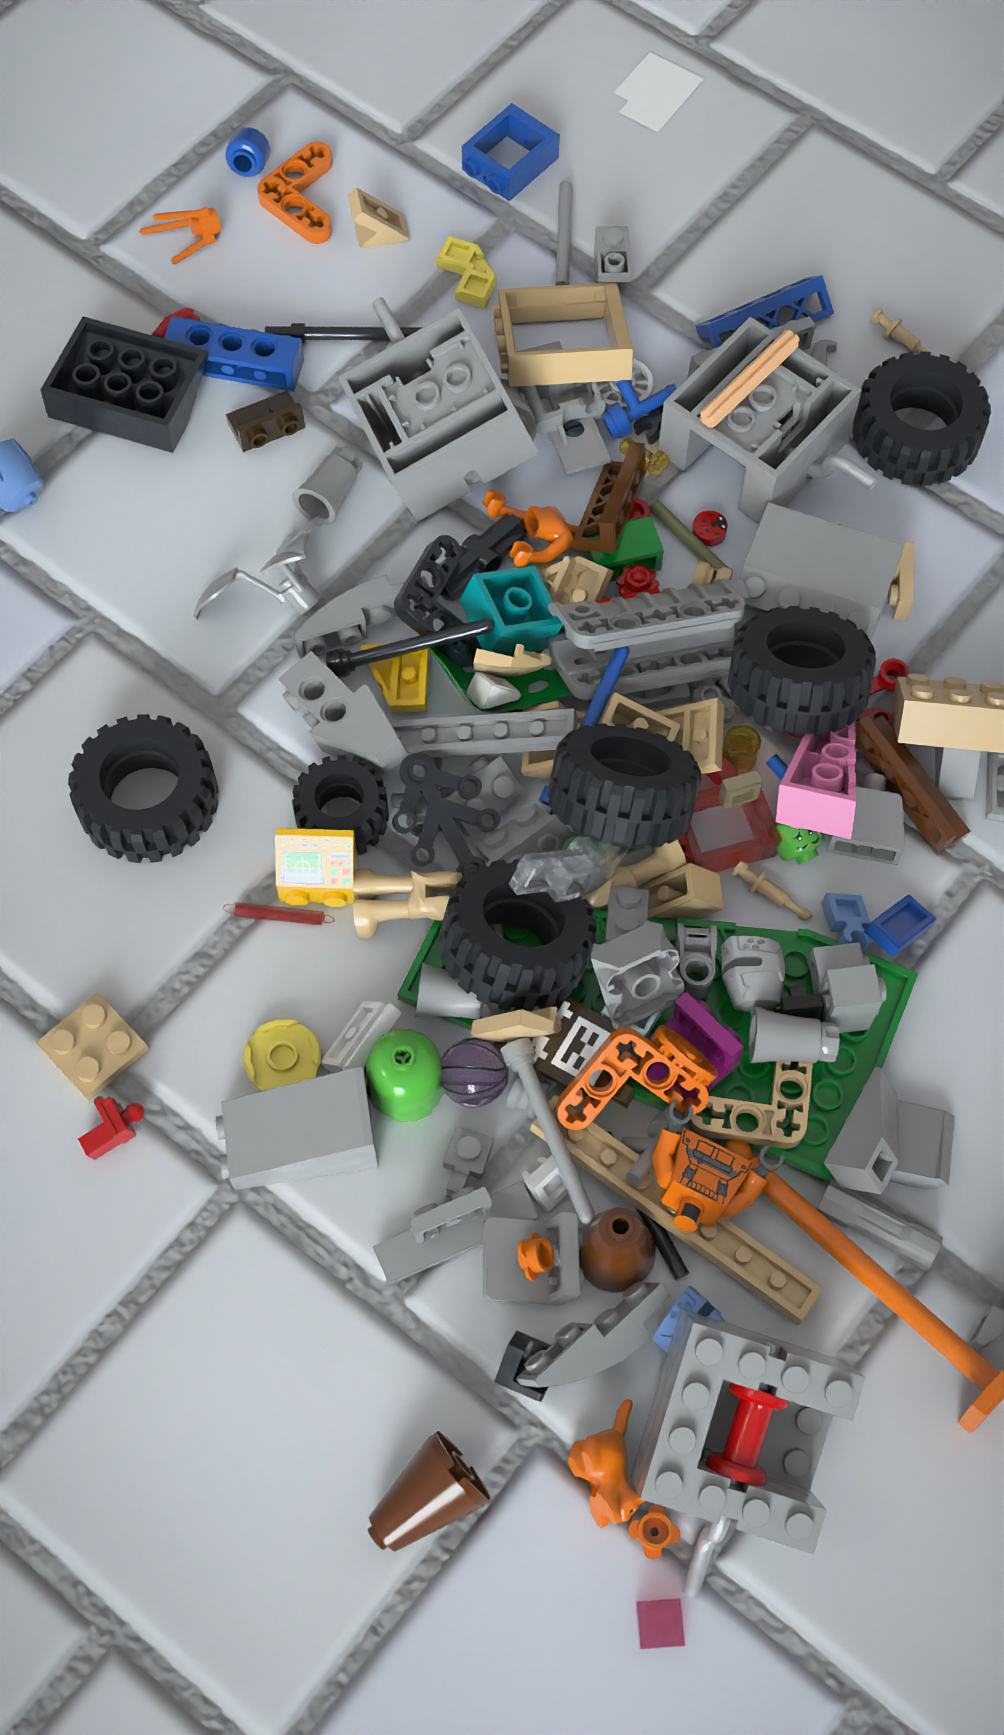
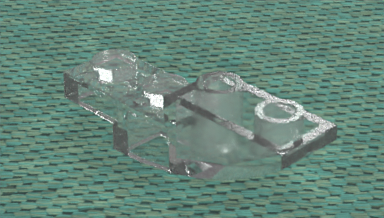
(568, 872)

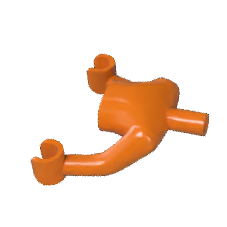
(540, 523)

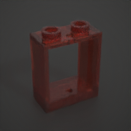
(761, 847)

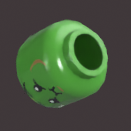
(798, 843)

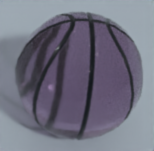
(474, 1072)

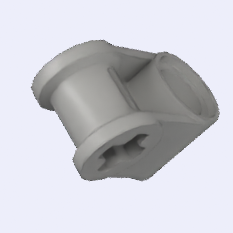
(696, 955)

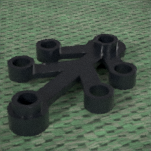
(440, 811)

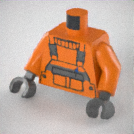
(703, 1177)

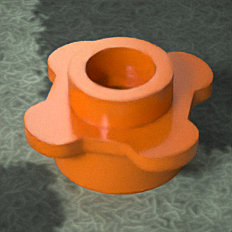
(535, 1255)
(667, 1533)

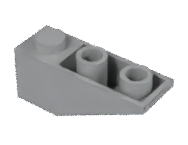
(868, 1142)

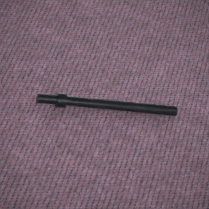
(304, 332)

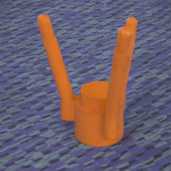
(202, 223)

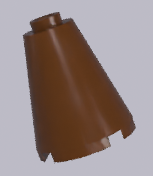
(616, 1250)
(427, 1496)

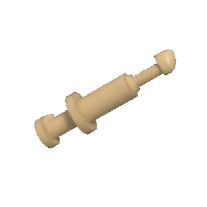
(897, 331)
(769, 889)

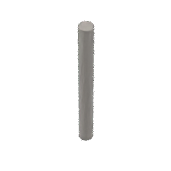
(563, 233)

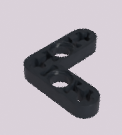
(426, 597)

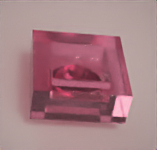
(660, 1624)

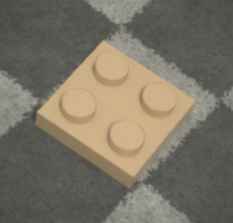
(92, 1046)

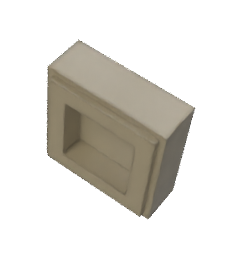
(740, 789)

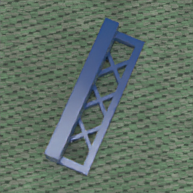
(770, 303)

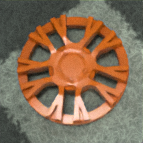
(684, 1055)

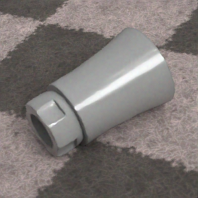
(328, 485)
(443, 997)
(791, 1038)

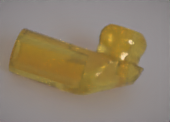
(654, 462)

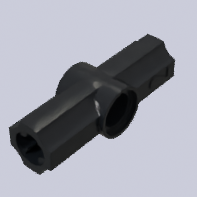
(483, 553)

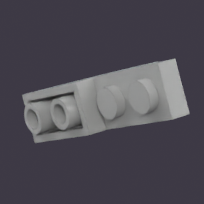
(347, 615)
(592, 1348)

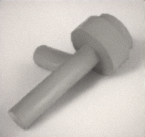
(646, 1146)

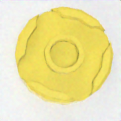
(281, 1054)

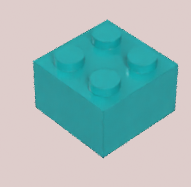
(516, 604)

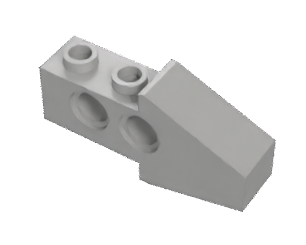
(325, 699)

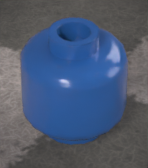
(247, 152)

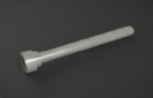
(520, 1056)

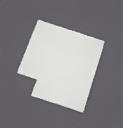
(656, 91)

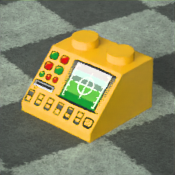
(315, 866)

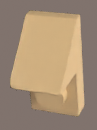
(376, 221)
(902, 586)

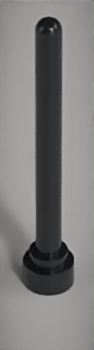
(344, 662)

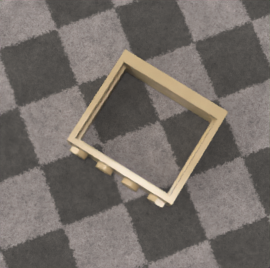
(560, 304)

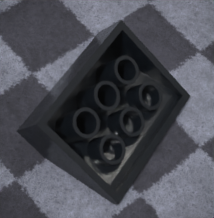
(125, 384)

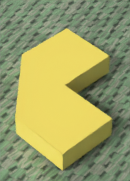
(468, 260)

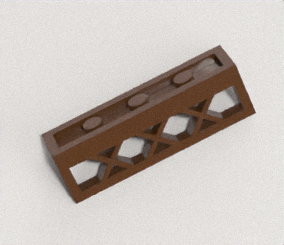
(618, 506)
(906, 777)

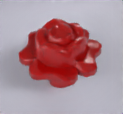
(636, 579)

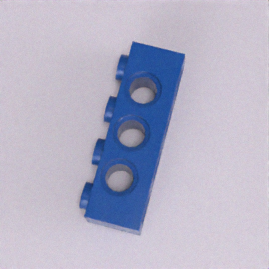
(242, 353)

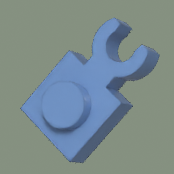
(849, 916)

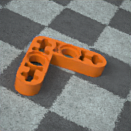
(290, 190)
(620, 1068)

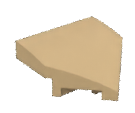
(575, 580)
(507, 666)
(517, 1025)

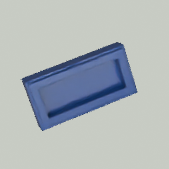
(900, 925)

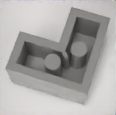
(847, 986)

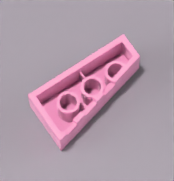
(821, 784)

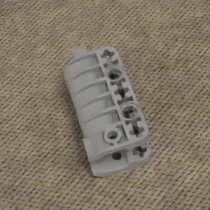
(669, 635)

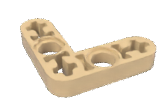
(767, 1115)

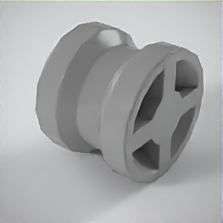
(519, 1099)

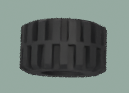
(337, 780)

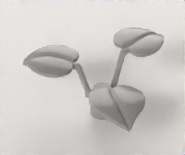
(294, 587)

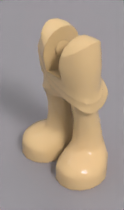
(662, 861)
(421, 903)

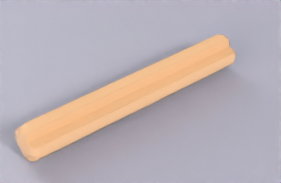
(749, 379)

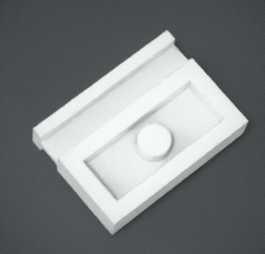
(357, 1038)

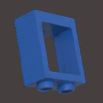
(525, 131)

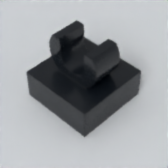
(801, 1004)

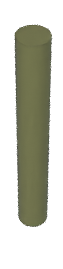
(685, 535)

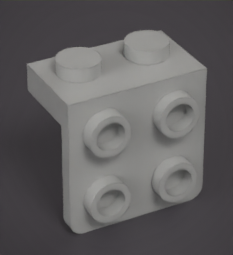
(505, 1278)

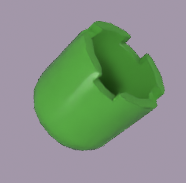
(409, 1088)

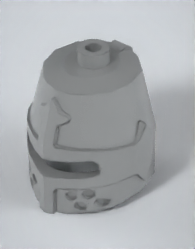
(753, 972)

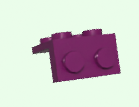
(696, 1024)

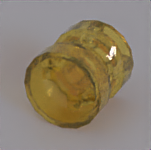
(739, 741)

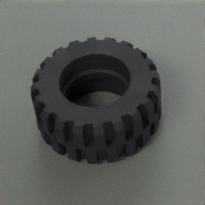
(925, 384)
(801, 670)
(134, 747)
(624, 785)
(506, 971)

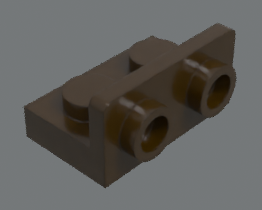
(266, 421)

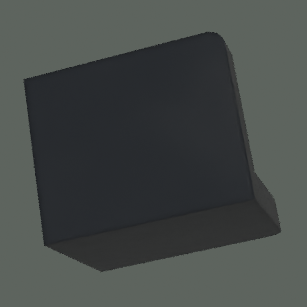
(517, 1353)

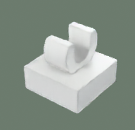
(546, 1183)

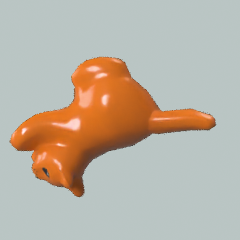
(603, 1463)

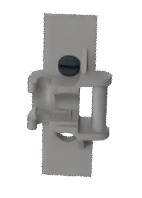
(571, 422)

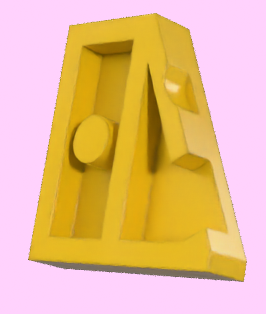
(403, 680)

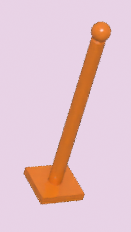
(887, 1290)

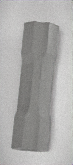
(906, 1239)

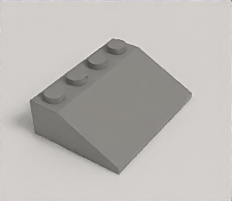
(818, 566)

